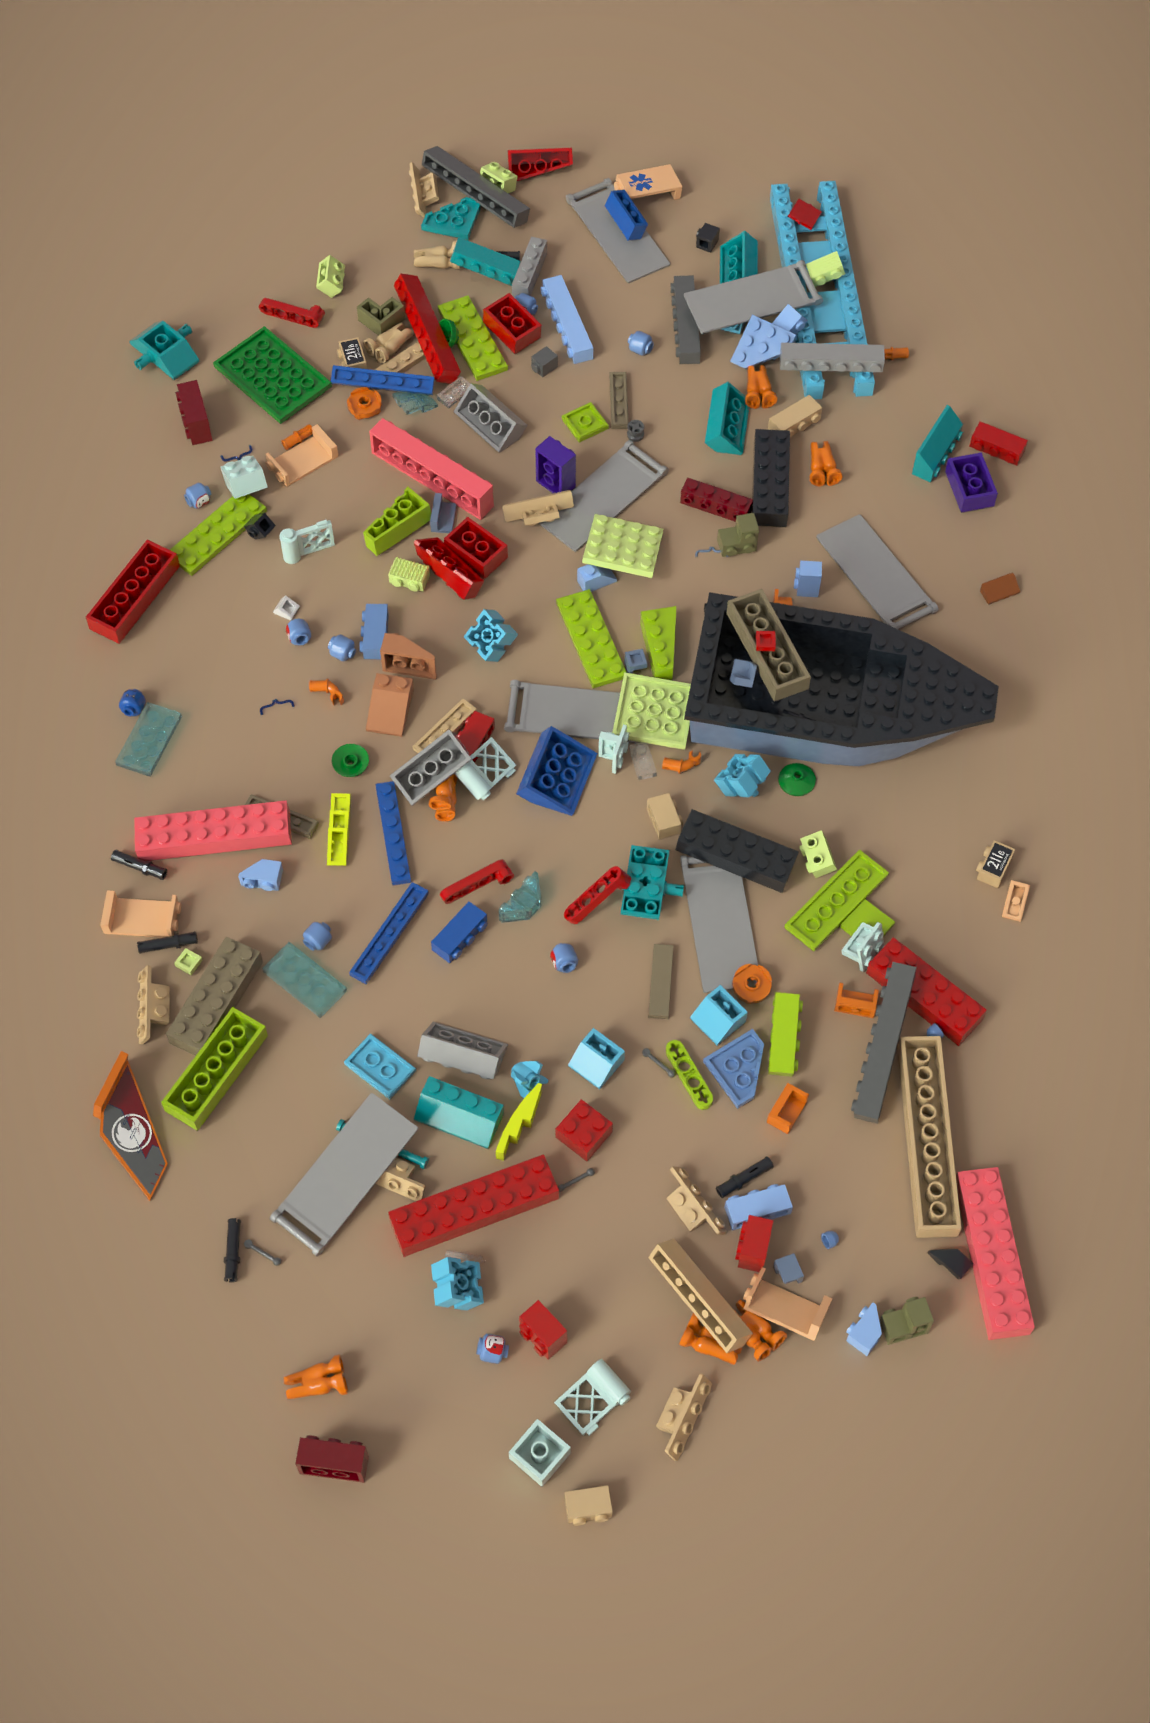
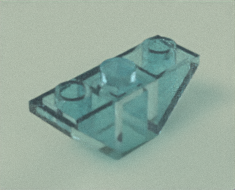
(523, 901)

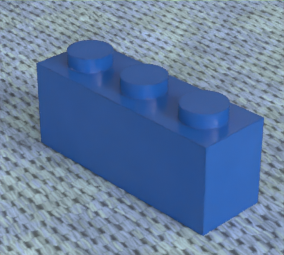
(626, 215)
(459, 932)

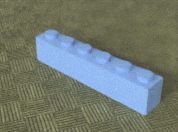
(567, 319)

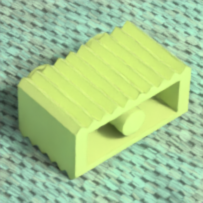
(825, 269)
(409, 574)

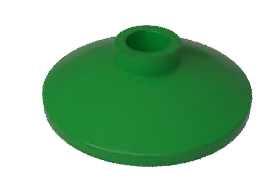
(350, 753)
(797, 786)

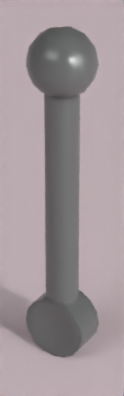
(646, 1053)
(590, 1172)
(248, 1244)

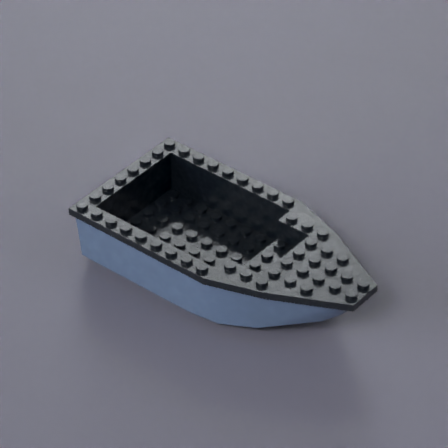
(868, 691)

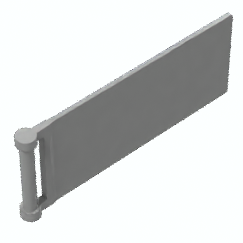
(632, 257)
(752, 295)
(605, 493)
(875, 572)
(568, 709)
(718, 923)
(345, 1172)

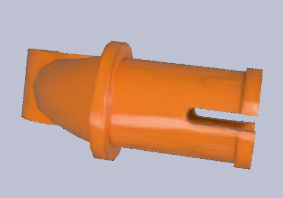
(328, 686)
(681, 765)

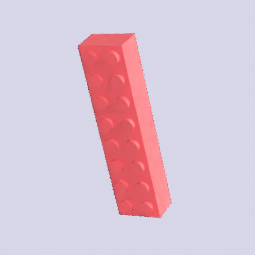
(432, 468)
(212, 831)
(993, 1254)

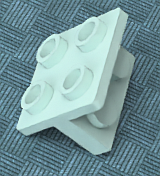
(613, 747)
(864, 944)

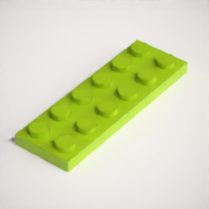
(474, 339)
(216, 532)
(591, 638)
(836, 900)

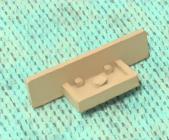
(424, 189)
(539, 508)
(153, 1004)
(398, 1180)
(691, 1206)
(681, 1414)

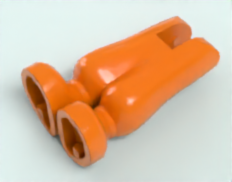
(757, 385)
(823, 460)
(445, 800)
(761, 1329)
(703, 1342)
(315, 1380)

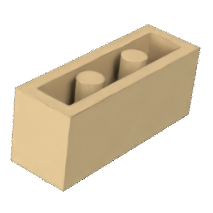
(797, 416)

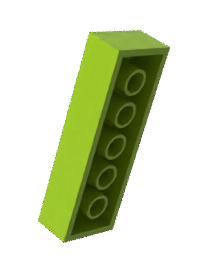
(214, 1068)

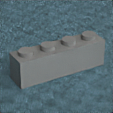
(530, 267)

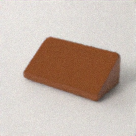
(1000, 588)

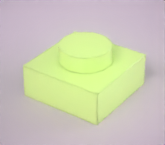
(188, 961)

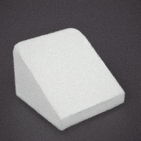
(286, 608)

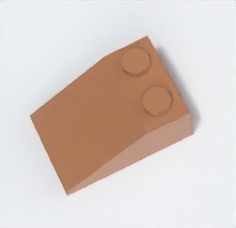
(406, 658)
(389, 704)

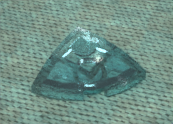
(413, 402)

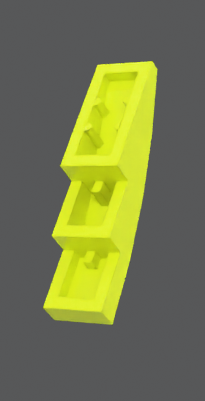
(338, 829)
(521, 1117)

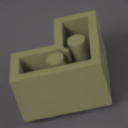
(382, 317)
(741, 538)
(908, 1322)

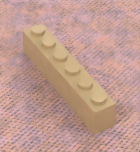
(700, 1295)

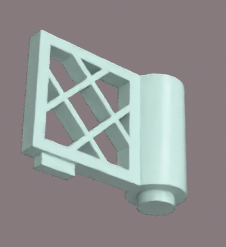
(294, 544)
(475, 779)
(606, 1384)

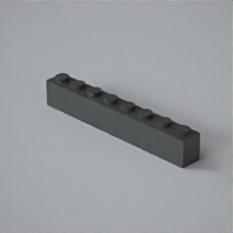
(475, 186)
(884, 1043)

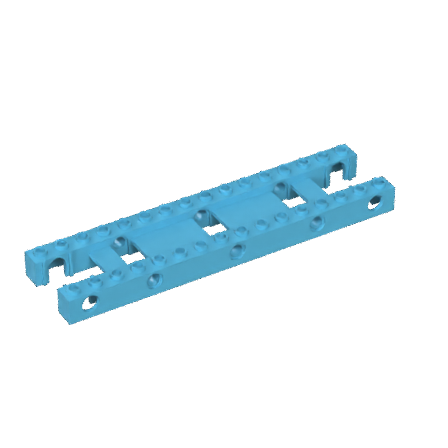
(839, 308)

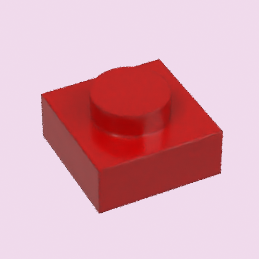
(765, 641)

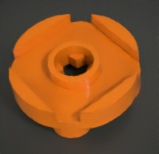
(361, 410)
(749, 994)

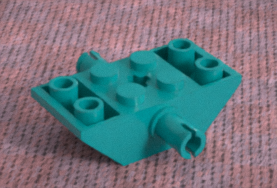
(165, 349)
(648, 883)

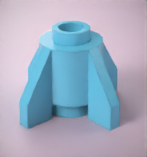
(527, 1076)

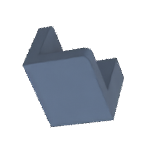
(635, 660)
(743, 673)
(788, 1269)

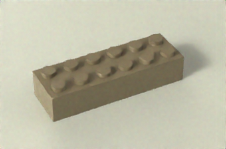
(779, 669)
(214, 995)

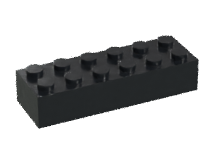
(771, 477)
(736, 850)

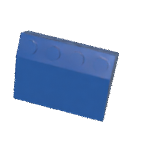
(557, 772)

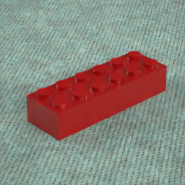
(133, 591)
(932, 993)

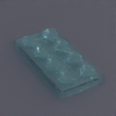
(148, 739)
(304, 979)

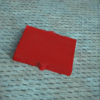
(804, 214)

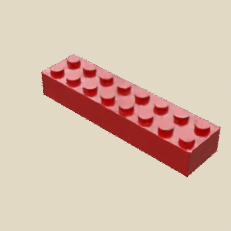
(473, 1205)

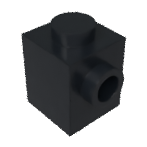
(707, 237)
(259, 526)

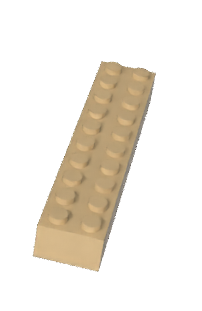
(928, 1137)

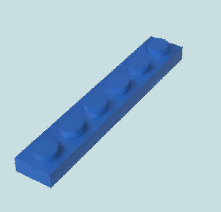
(382, 380)
(393, 833)
(389, 933)

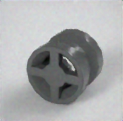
(635, 430)

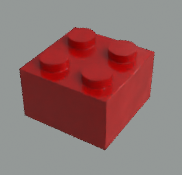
(584, 1130)
(754, 1243)
(542, 1330)

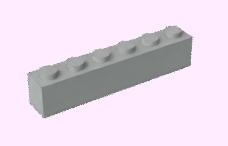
(832, 357)

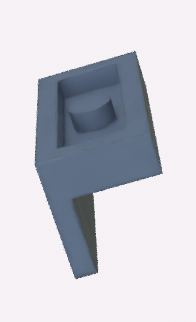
(442, 515)

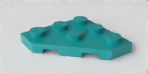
(452, 219)

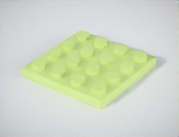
(623, 545)
(653, 710)

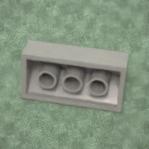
(489, 417)
(431, 767)
(462, 1050)

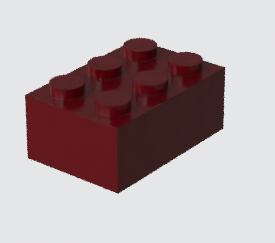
(194, 412)
(332, 1459)

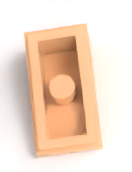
(1015, 900)

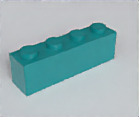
(484, 261)

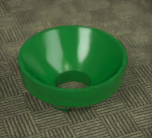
(450, 331)

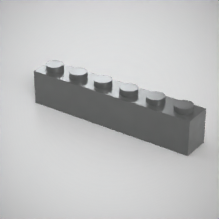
(685, 325)

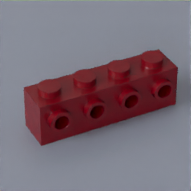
(714, 500)

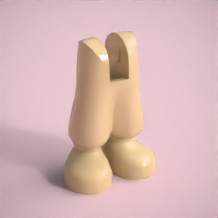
(435, 257)
(387, 342)

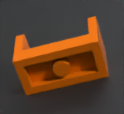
(856, 1002)
(787, 1108)

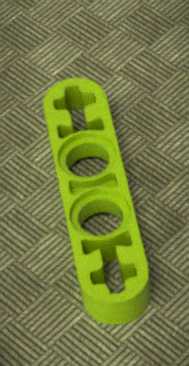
(691, 1073)

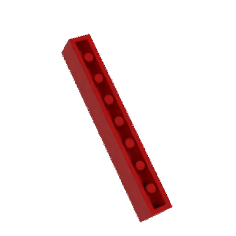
(427, 328)

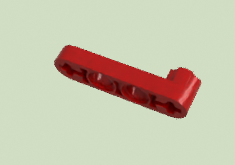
(306, 317)
(497, 870)
(617, 879)

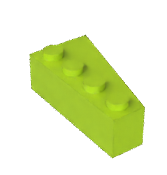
(397, 522)
(659, 639)
(784, 1033)

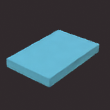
(380, 1066)

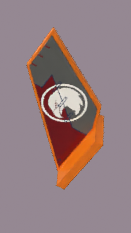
(128, 1127)

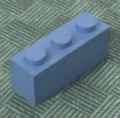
(375, 626)

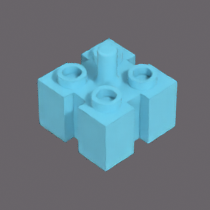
(490, 635)
(742, 776)
(457, 1283)

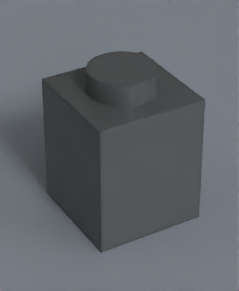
(544, 361)

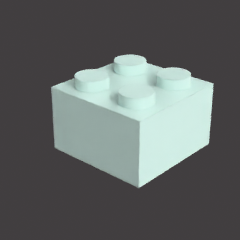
(243, 476)
(539, 1452)

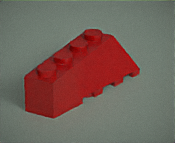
(534, 162)
(449, 567)

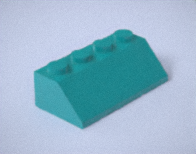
(738, 258)
(727, 420)
(938, 445)
(459, 1112)

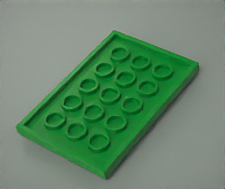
(272, 374)

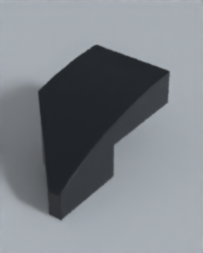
(953, 1260)

